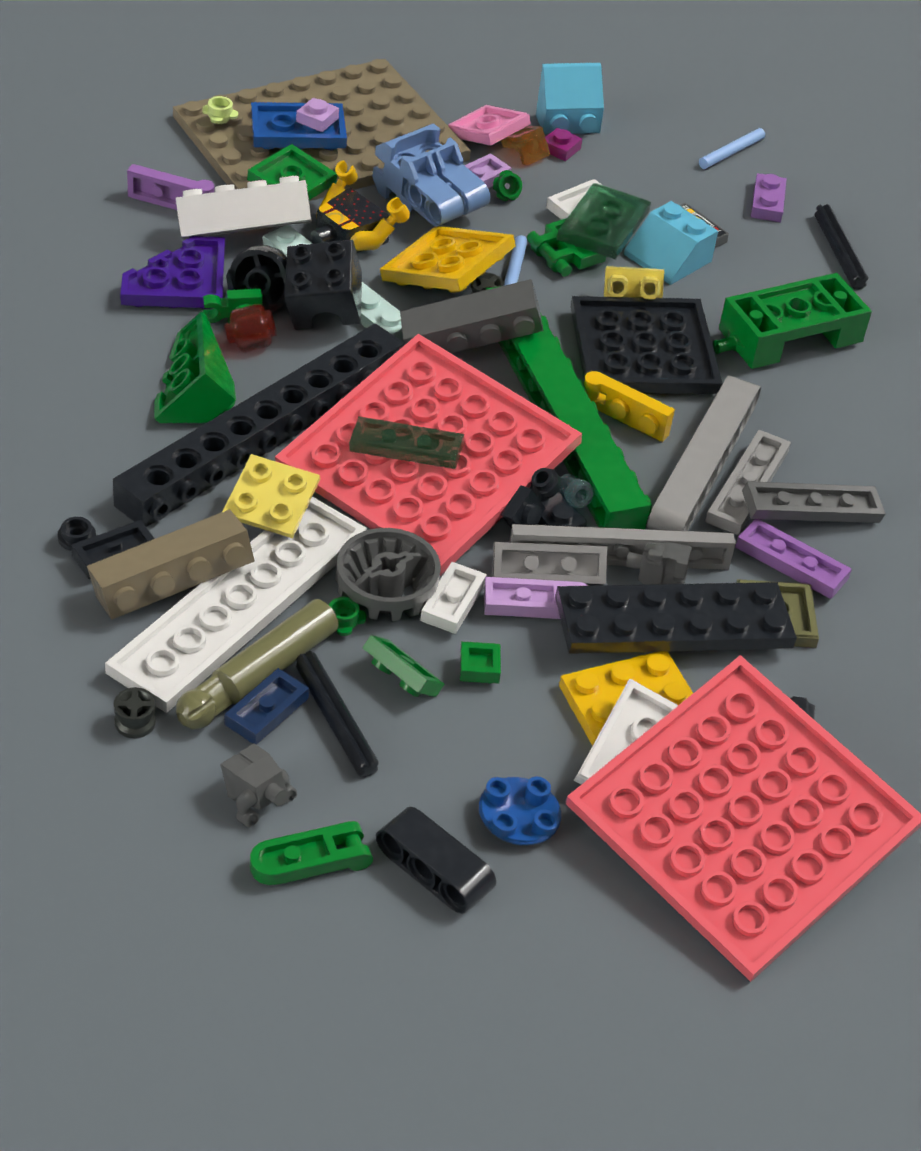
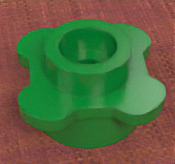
(347, 615)

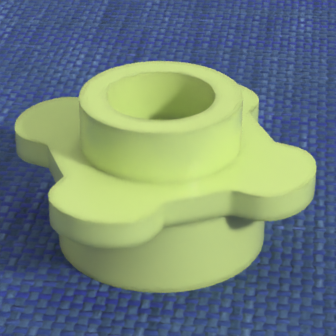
(220, 110)

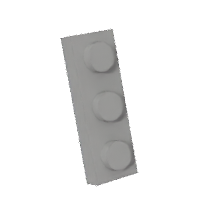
(550, 562)

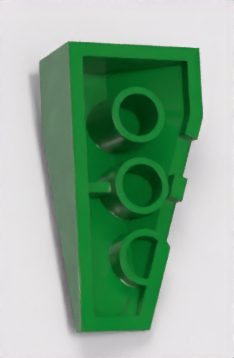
(198, 380)

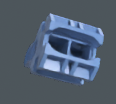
(429, 181)

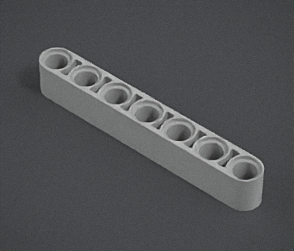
(704, 456)

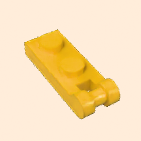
(629, 405)

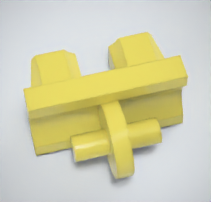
(633, 282)

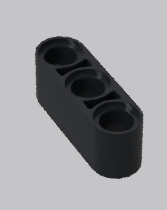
(436, 859)

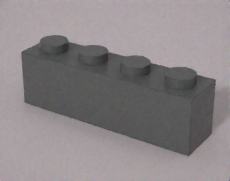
(476, 318)

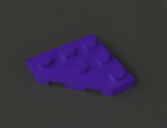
(178, 276)

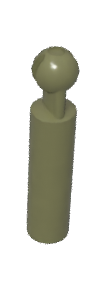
(255, 663)

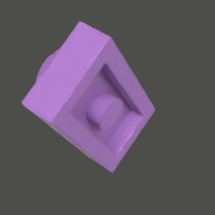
(768, 197)

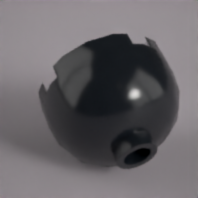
(262, 269)

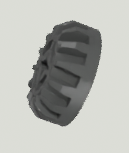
(378, 567)

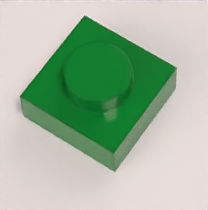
(480, 662)

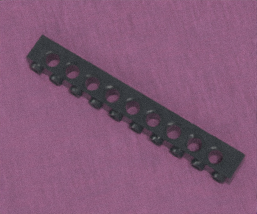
(251, 427)

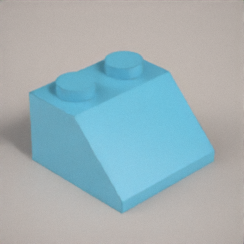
(571, 97)
(672, 242)

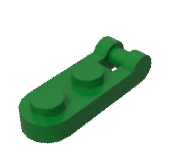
(310, 854)

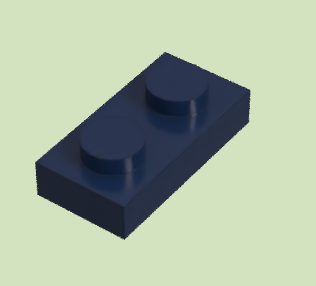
(266, 706)

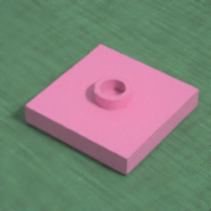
(489, 124)

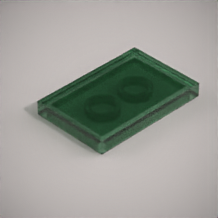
(604, 220)

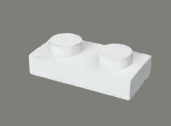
(453, 597)

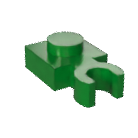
(234, 300)

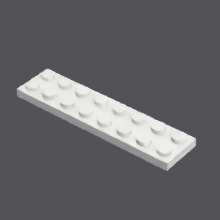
(231, 608)

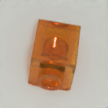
(529, 143)

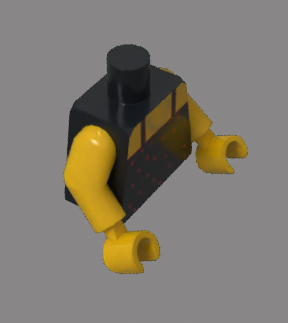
(353, 217)

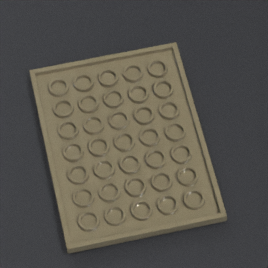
(375, 108)

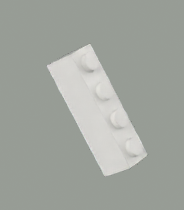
(243, 209)

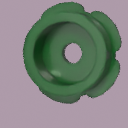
(514, 182)

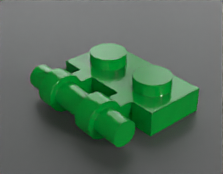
(559, 260)

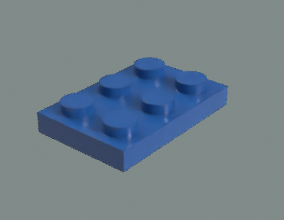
(276, 127)

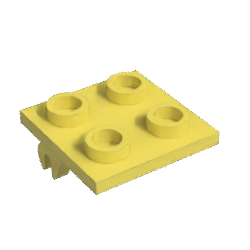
(272, 495)

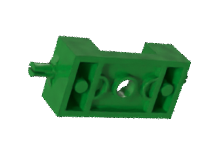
(764, 319)

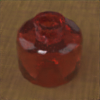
(251, 328)

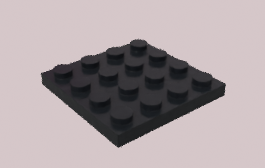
(647, 343)

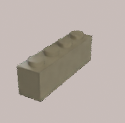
(170, 564)

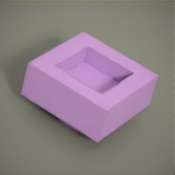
(317, 114)

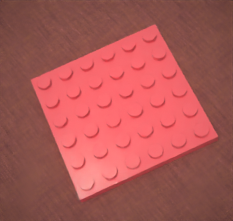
(445, 506)
(745, 815)

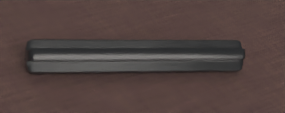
(841, 246)
(337, 714)

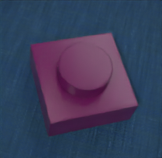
(563, 143)

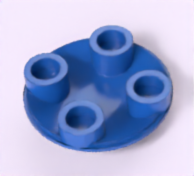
(520, 809)

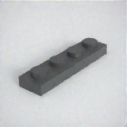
(813, 502)

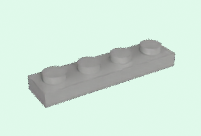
(757, 464)

